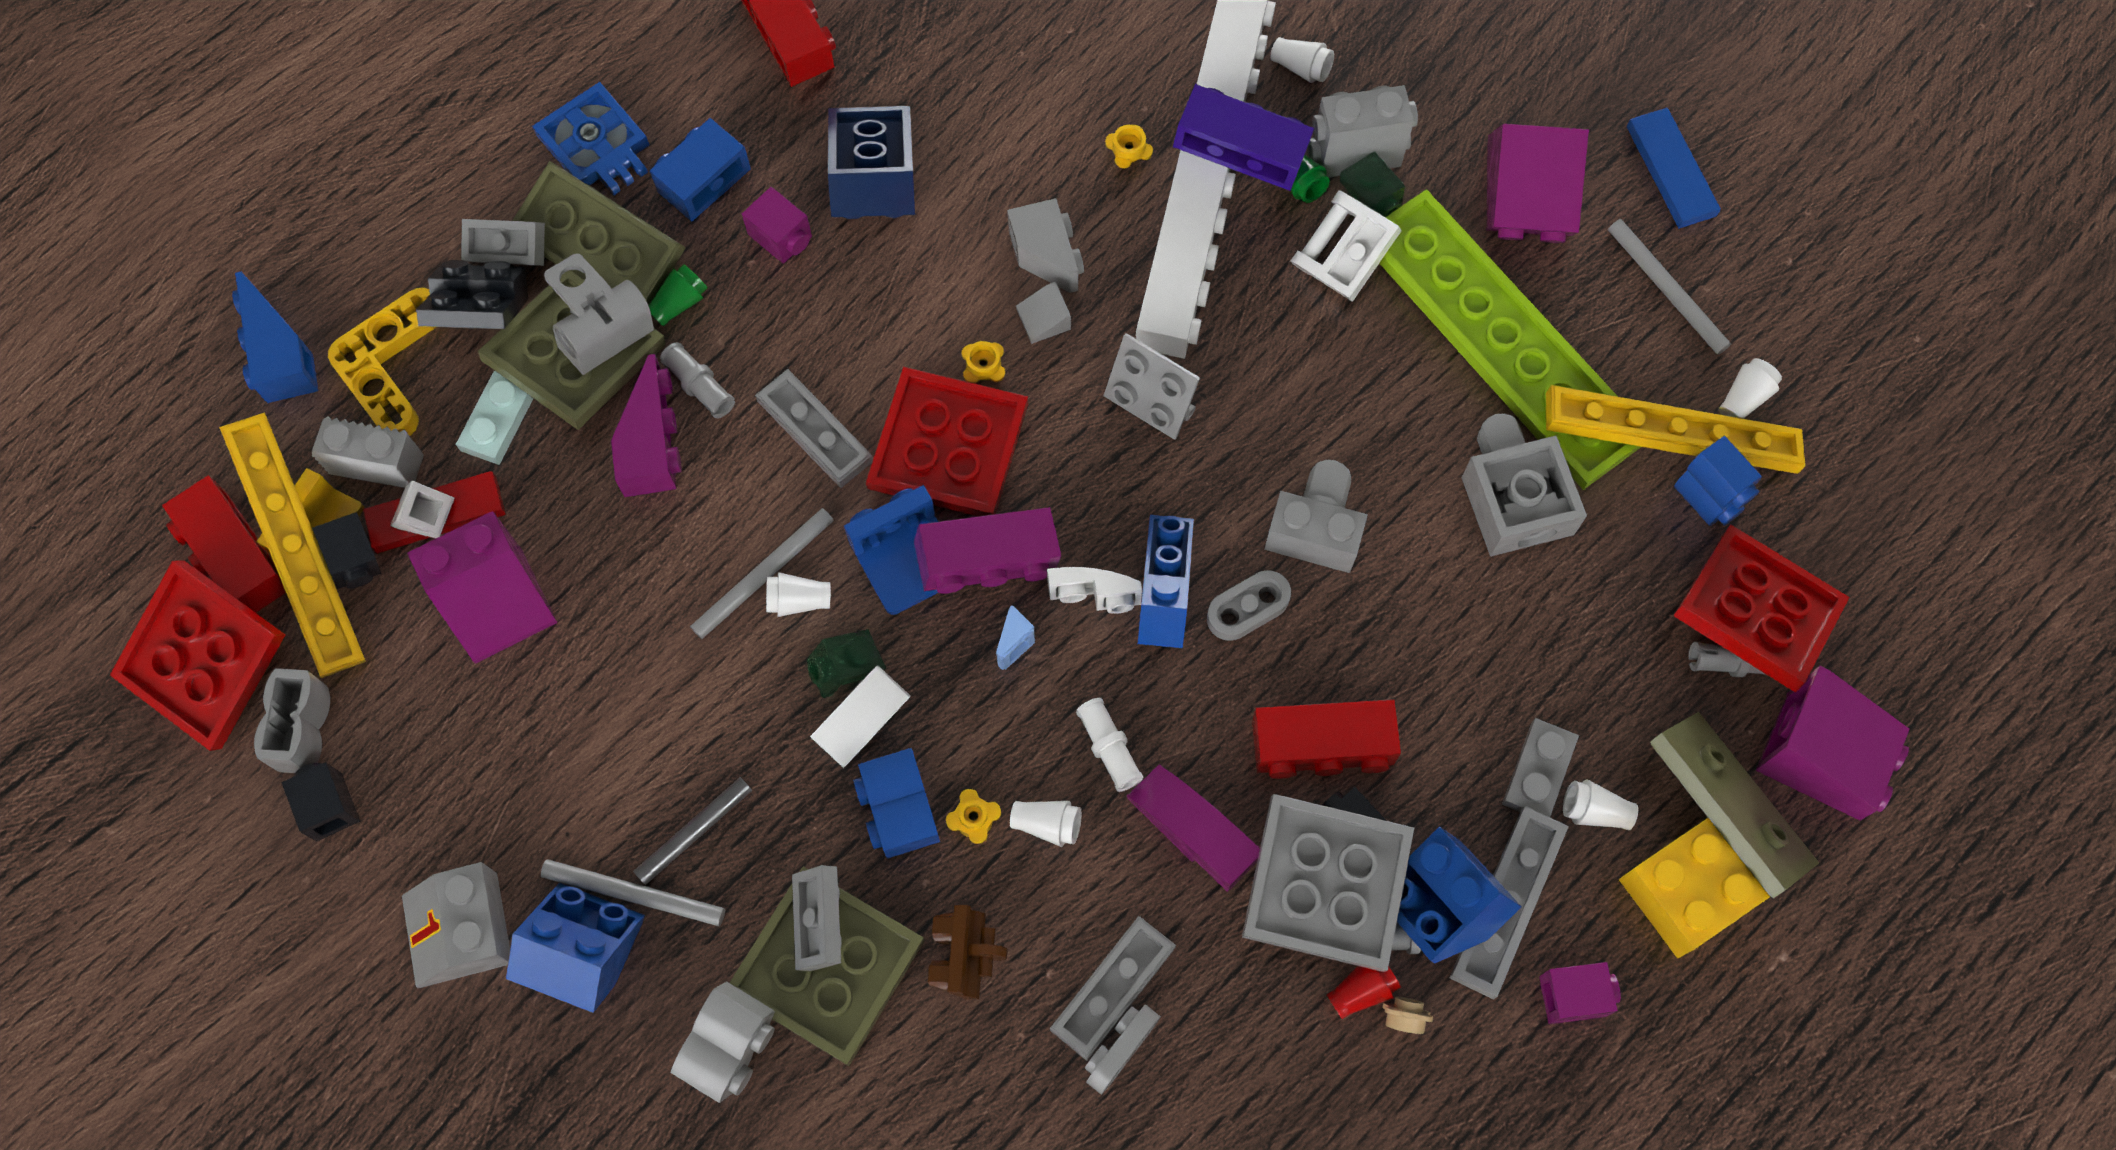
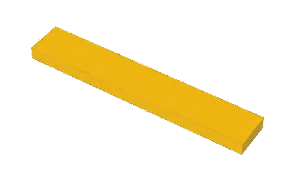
(1671, 428)
(292, 545)

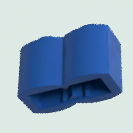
(1719, 483)
(897, 804)

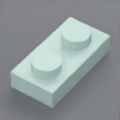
(494, 420)

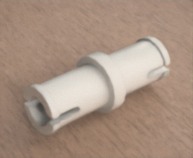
(1109, 744)

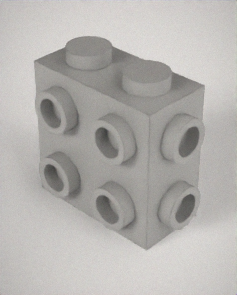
(1361, 123)

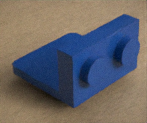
(886, 547)

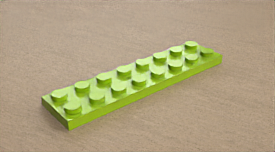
(1494, 327)

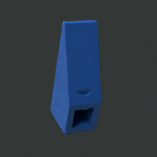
(276, 356)
(1166, 581)

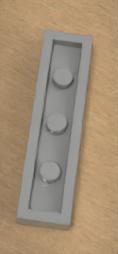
(1523, 874)

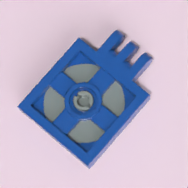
(594, 139)

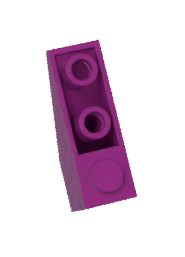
(642, 440)

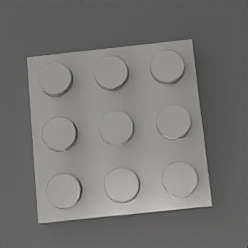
(1328, 883)

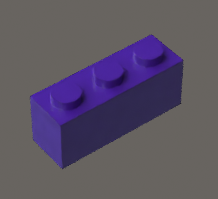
(1242, 136)

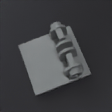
(1151, 386)

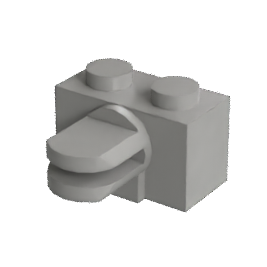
(1318, 524)

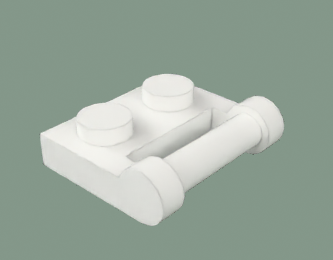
(1355, 253)

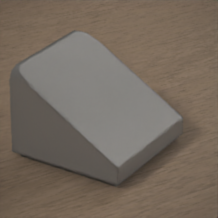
(1044, 313)

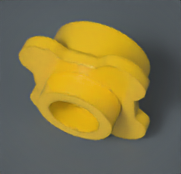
(1128, 135)
(981, 351)
(978, 828)

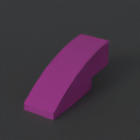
(1195, 827)

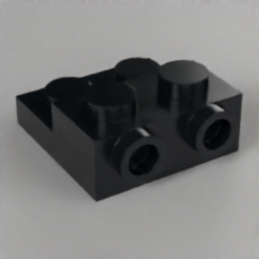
(473, 295)

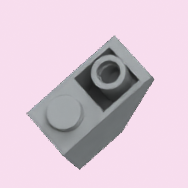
(1042, 243)

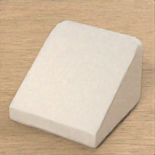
(422, 510)

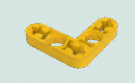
(368, 363)

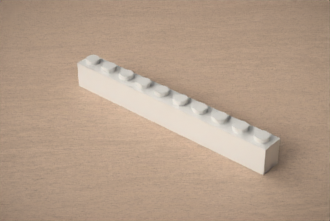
(1198, 188)

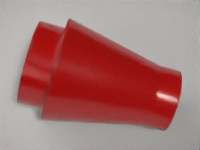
(1362, 990)

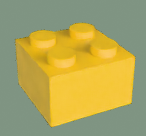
(1693, 888)

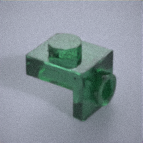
(1374, 184)
(843, 661)

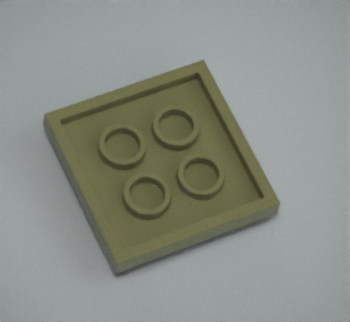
(532, 361)
(838, 1002)

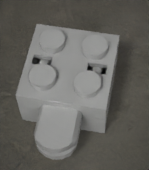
(1520, 488)

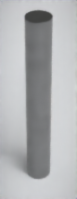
(692, 831)

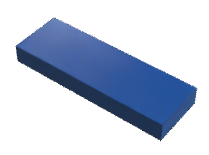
(1673, 168)

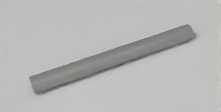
(1669, 287)
(759, 574)
(633, 892)

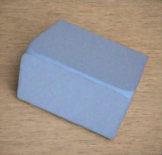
(1015, 639)

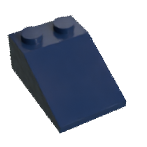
(870, 162)

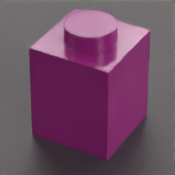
(777, 225)
(1579, 992)

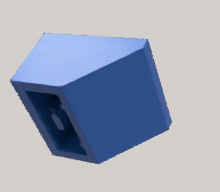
(1451, 898)
(573, 947)

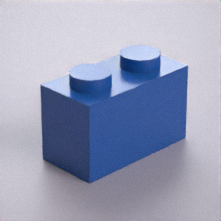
(700, 169)

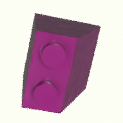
(1535, 181)
(482, 586)
(1835, 746)

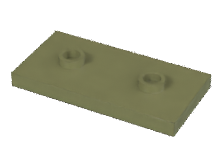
(599, 230)
(1734, 804)

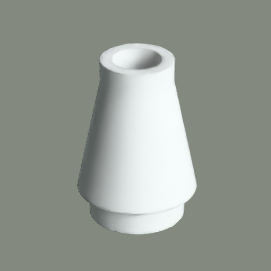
(1304, 58)
(1751, 388)
(796, 594)
(1596, 806)
(1048, 820)

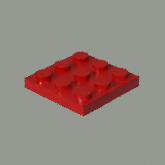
(950, 440)
(1762, 608)
(197, 655)

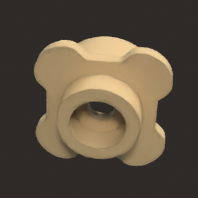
(1407, 1015)

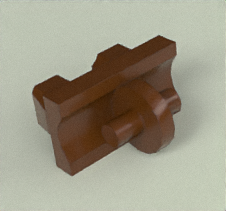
(970, 952)

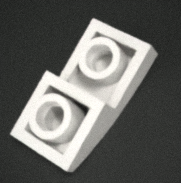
(1111, 590)
(860, 716)

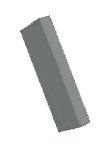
(814, 428)
(1112, 988)

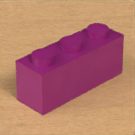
(986, 550)

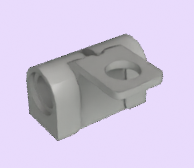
(600, 317)

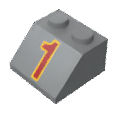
(456, 925)

